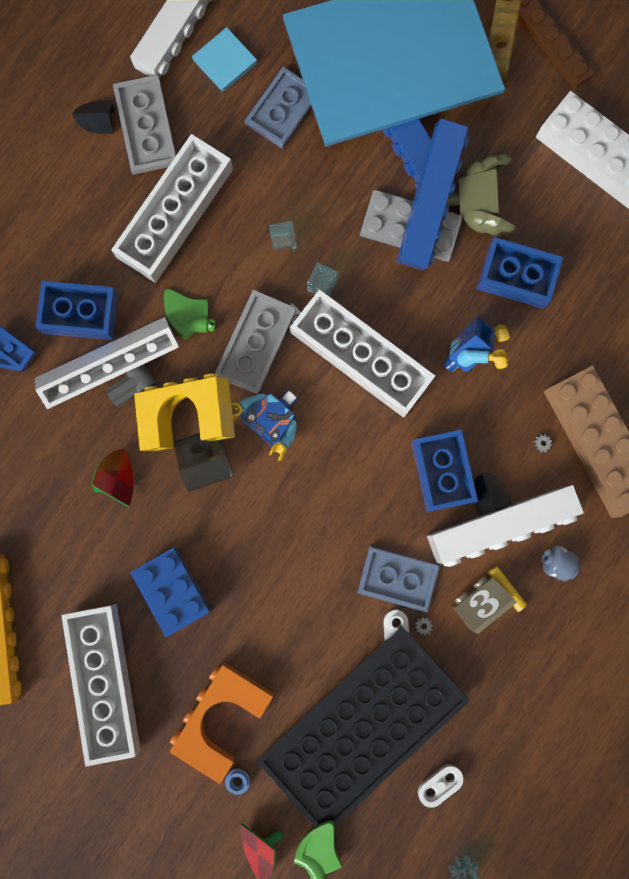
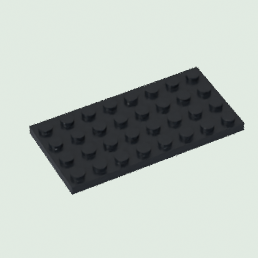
(363, 730)

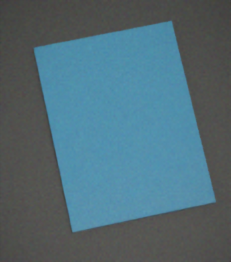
(389, 61)

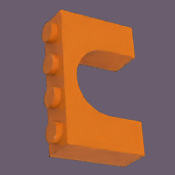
(193, 744)

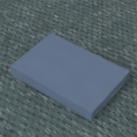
(280, 108)
(398, 579)

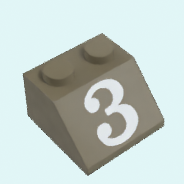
(483, 604)

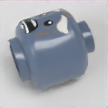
(560, 563)

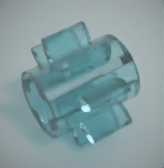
(461, 866)

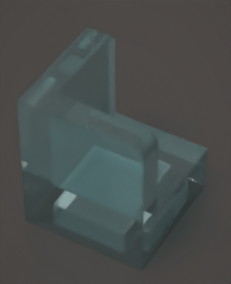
(283, 236)
(323, 279)

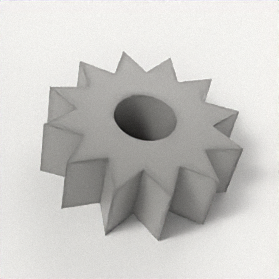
(538, 443)
(428, 626)

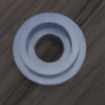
(232, 787)

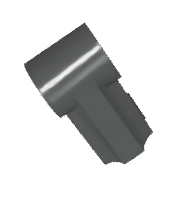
(134, 382)

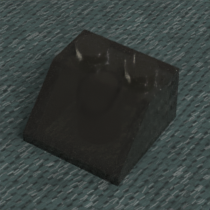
(202, 461)

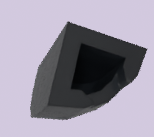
(95, 117)
(490, 493)

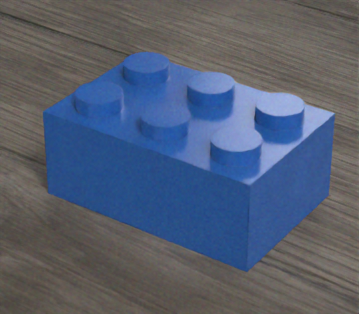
(519, 273)
(77, 310)
(444, 470)
(171, 591)

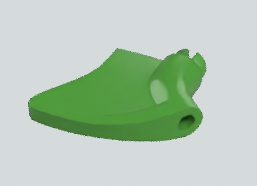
(187, 315)
(318, 851)

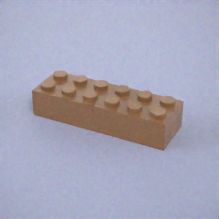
(595, 435)

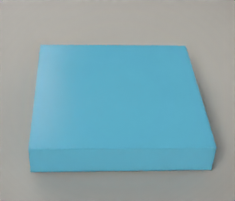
(224, 59)

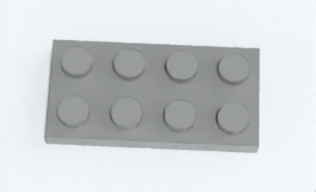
(145, 124)
(388, 219)
(255, 342)

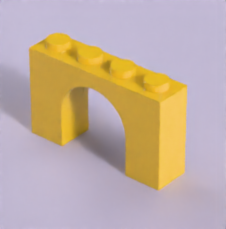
(156, 407)

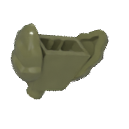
(479, 196)

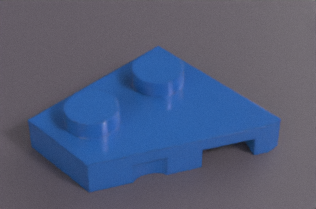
(14, 352)

